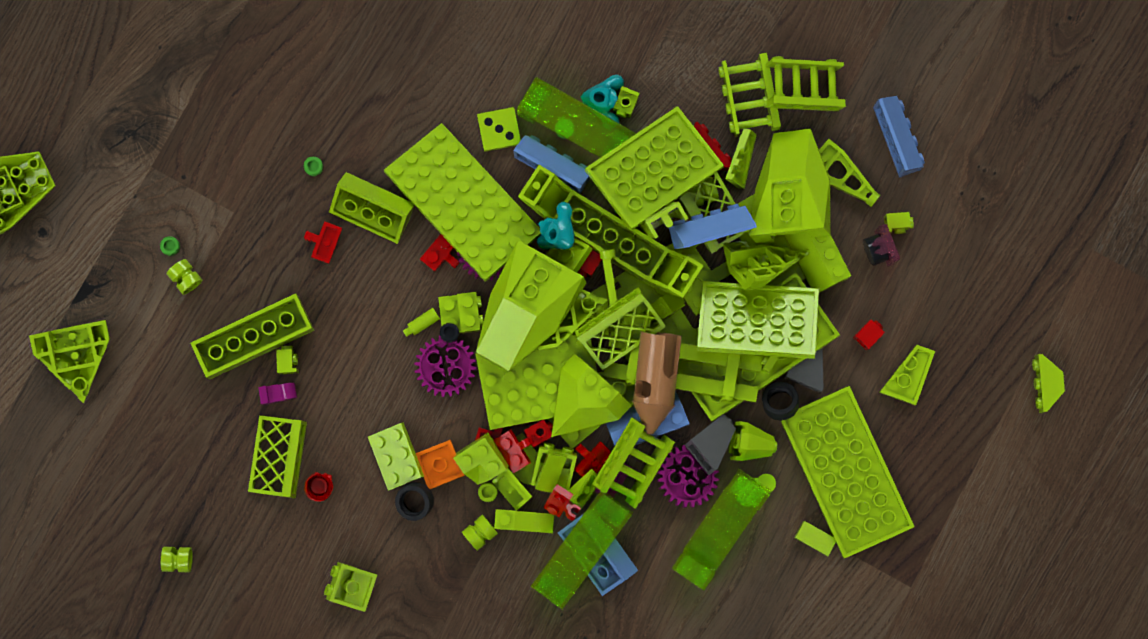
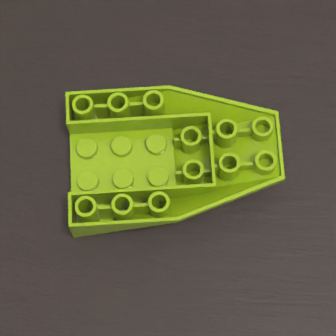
(22, 186)
(792, 189)
(526, 306)

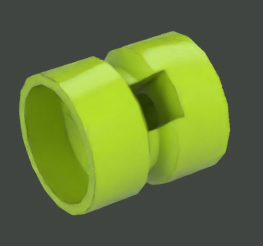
(705, 191)
(183, 275)
(479, 532)
(176, 559)

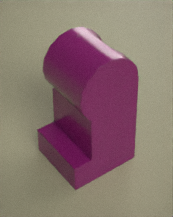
(277, 393)

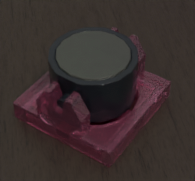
(881, 247)

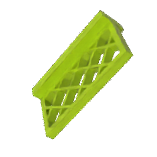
(692, 209)
(611, 315)
(293, 460)

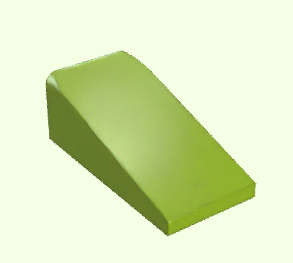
(583, 489)
(815, 538)

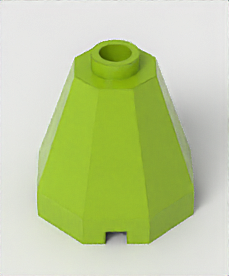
(751, 443)

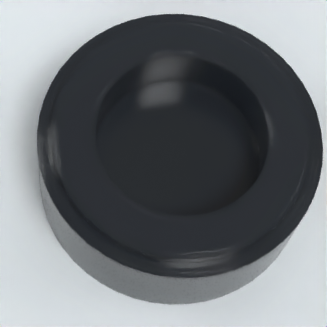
(449, 333)

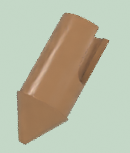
(656, 378)

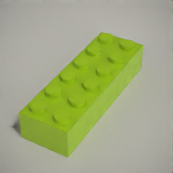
(252, 336)

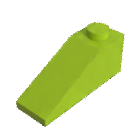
(524, 521)

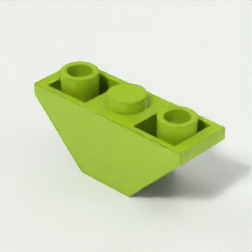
(1048, 382)

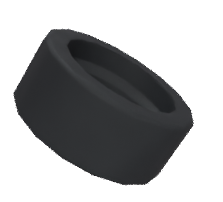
(783, 414)
(403, 509)

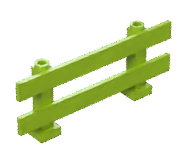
(726, 389)

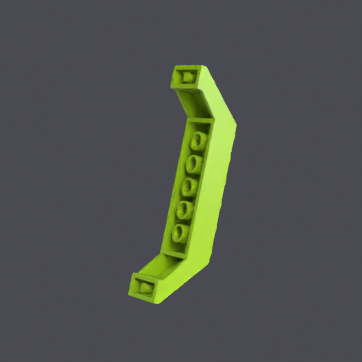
(603, 231)

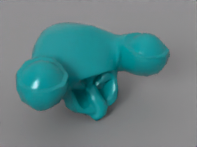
(603, 96)
(557, 232)

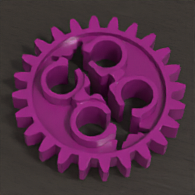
(428, 369)
(678, 490)

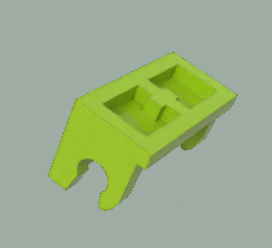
(512, 489)

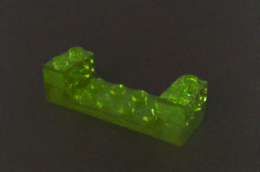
(571, 119)
(721, 529)
(582, 549)

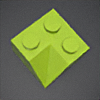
(481, 460)

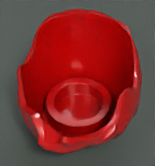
(318, 486)

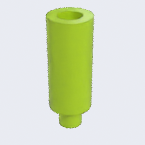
(421, 322)

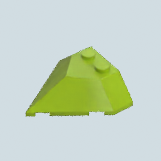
(758, 265)
(580, 312)
(73, 354)
(585, 399)

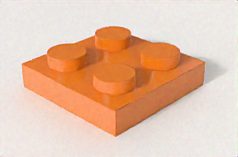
(439, 465)

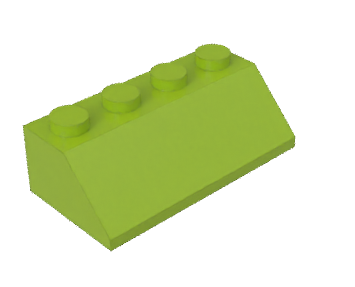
(371, 207)
(823, 264)

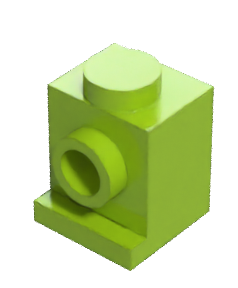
(626, 110)
(898, 222)
(286, 360)

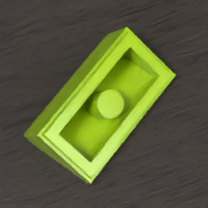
(550, 472)

